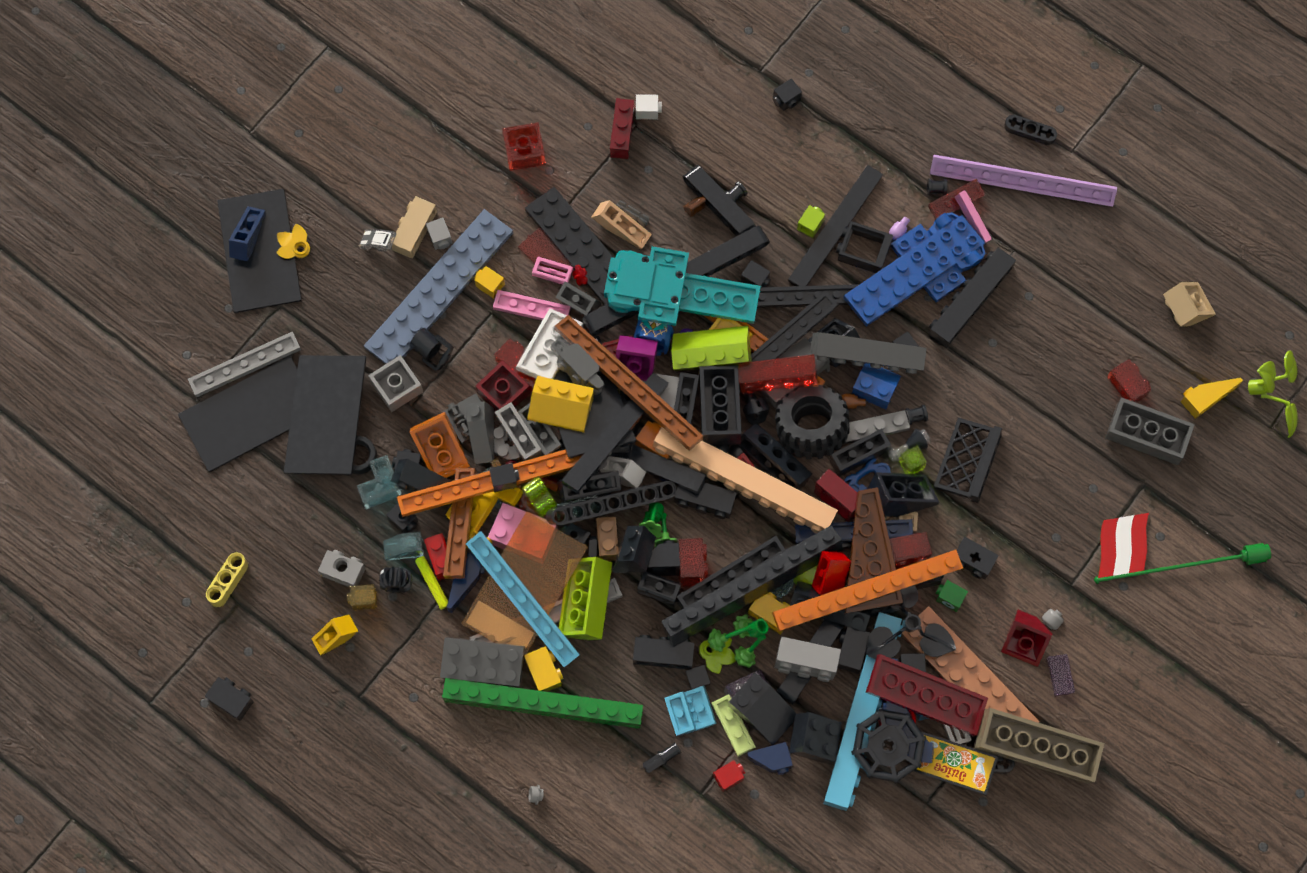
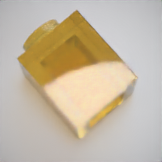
(362, 597)

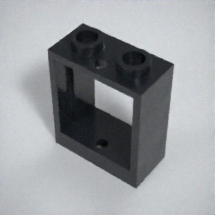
(869, 233)

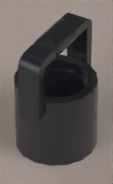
(428, 346)

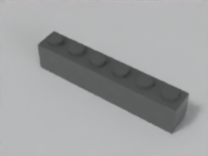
(868, 352)

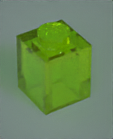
(912, 460)

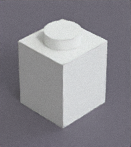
(647, 107)

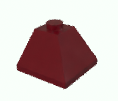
(1027, 638)

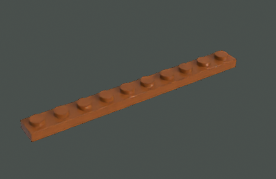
(630, 384)

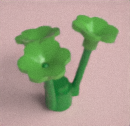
(655, 514)

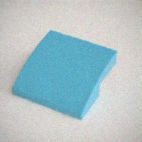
(690, 711)

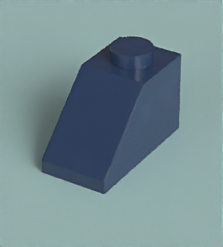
(772, 758)

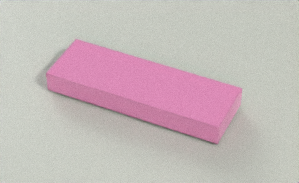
(972, 215)

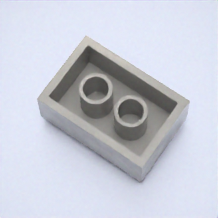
(807, 659)

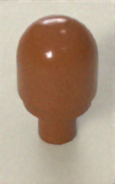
(853, 401)

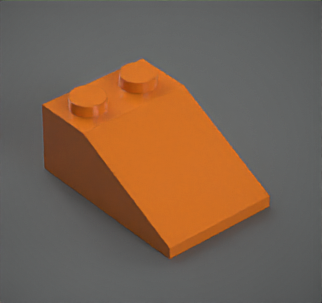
(439, 445)

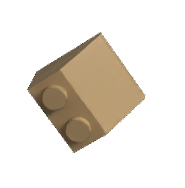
(1188, 303)

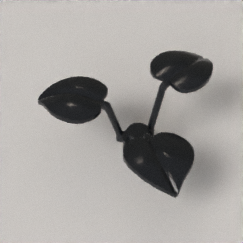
(936, 638)

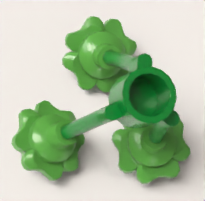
(743, 627)

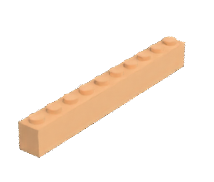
(750, 481)

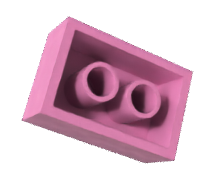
(506, 524)

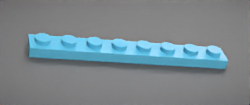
(522, 599)

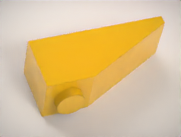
(1206, 395)

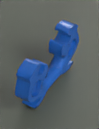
(869, 467)

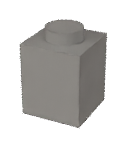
(439, 234)

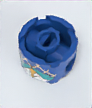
(656, 332)

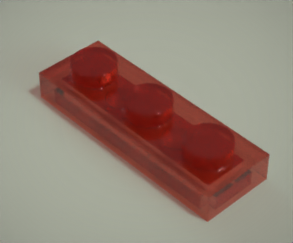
(948, 202)

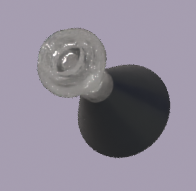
(918, 438)

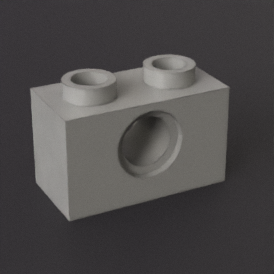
(350, 576)

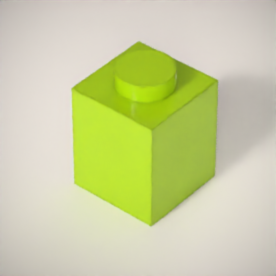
(811, 221)

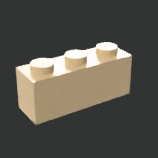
(413, 226)

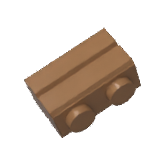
(607, 538)

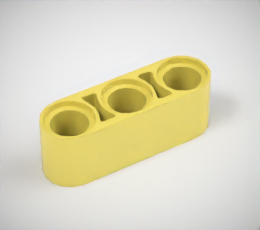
(227, 569)

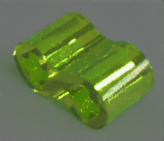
(539, 496)

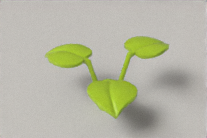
(1267, 385)

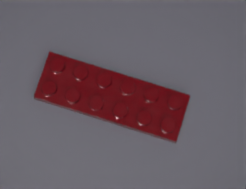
(926, 695)

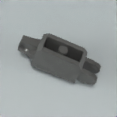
(577, 365)

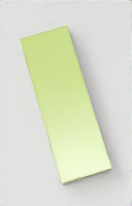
(733, 726)

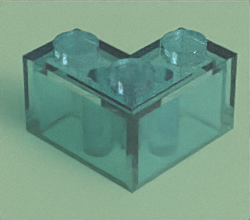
(381, 488)

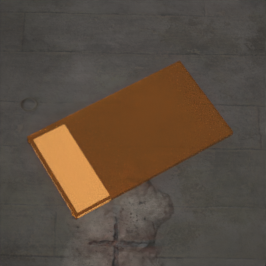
(544, 564)

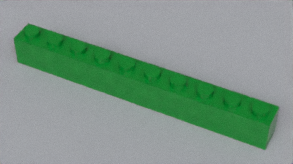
(542, 703)

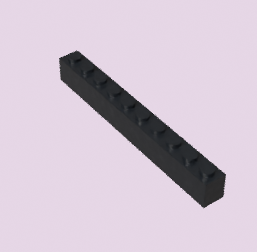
(750, 586)

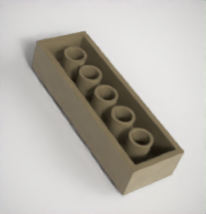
(1039, 745)

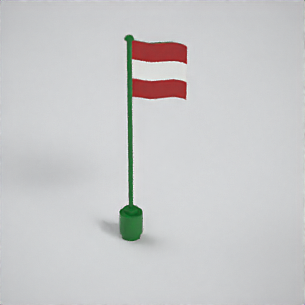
(1125, 550)

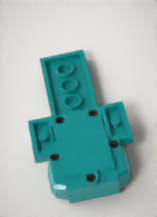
(662, 288)

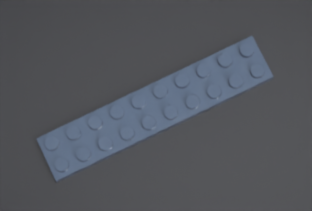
(439, 287)

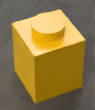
(489, 281)

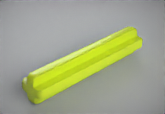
(432, 582)

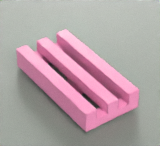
(567, 276)

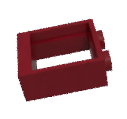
(837, 494)

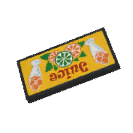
(959, 765)

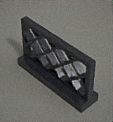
(985, 460)

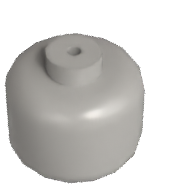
(1053, 619)

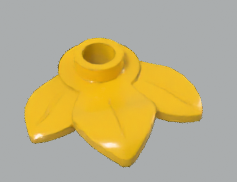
(291, 242)

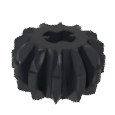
(395, 579)

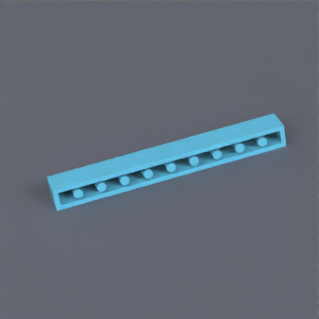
(846, 766)

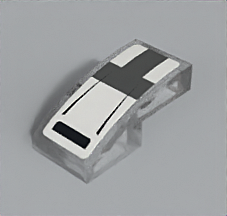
(378, 239)

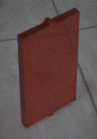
(541, 246)

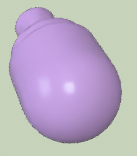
(899, 228)

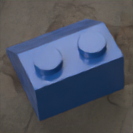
(876, 385)

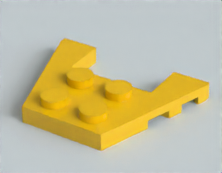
(484, 504)

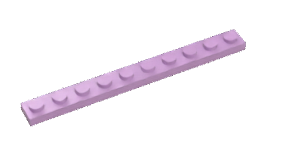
(1023, 180)

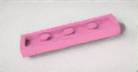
(526, 305)

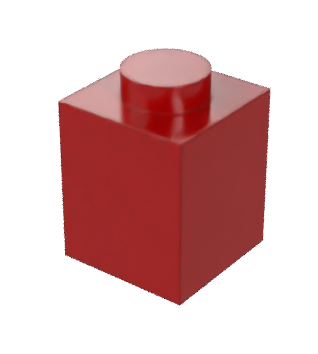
(729, 775)

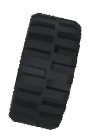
(806, 402)

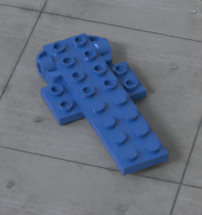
(925, 261)

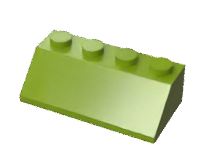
(711, 348)
(586, 600)

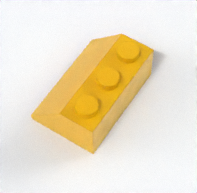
(560, 404)

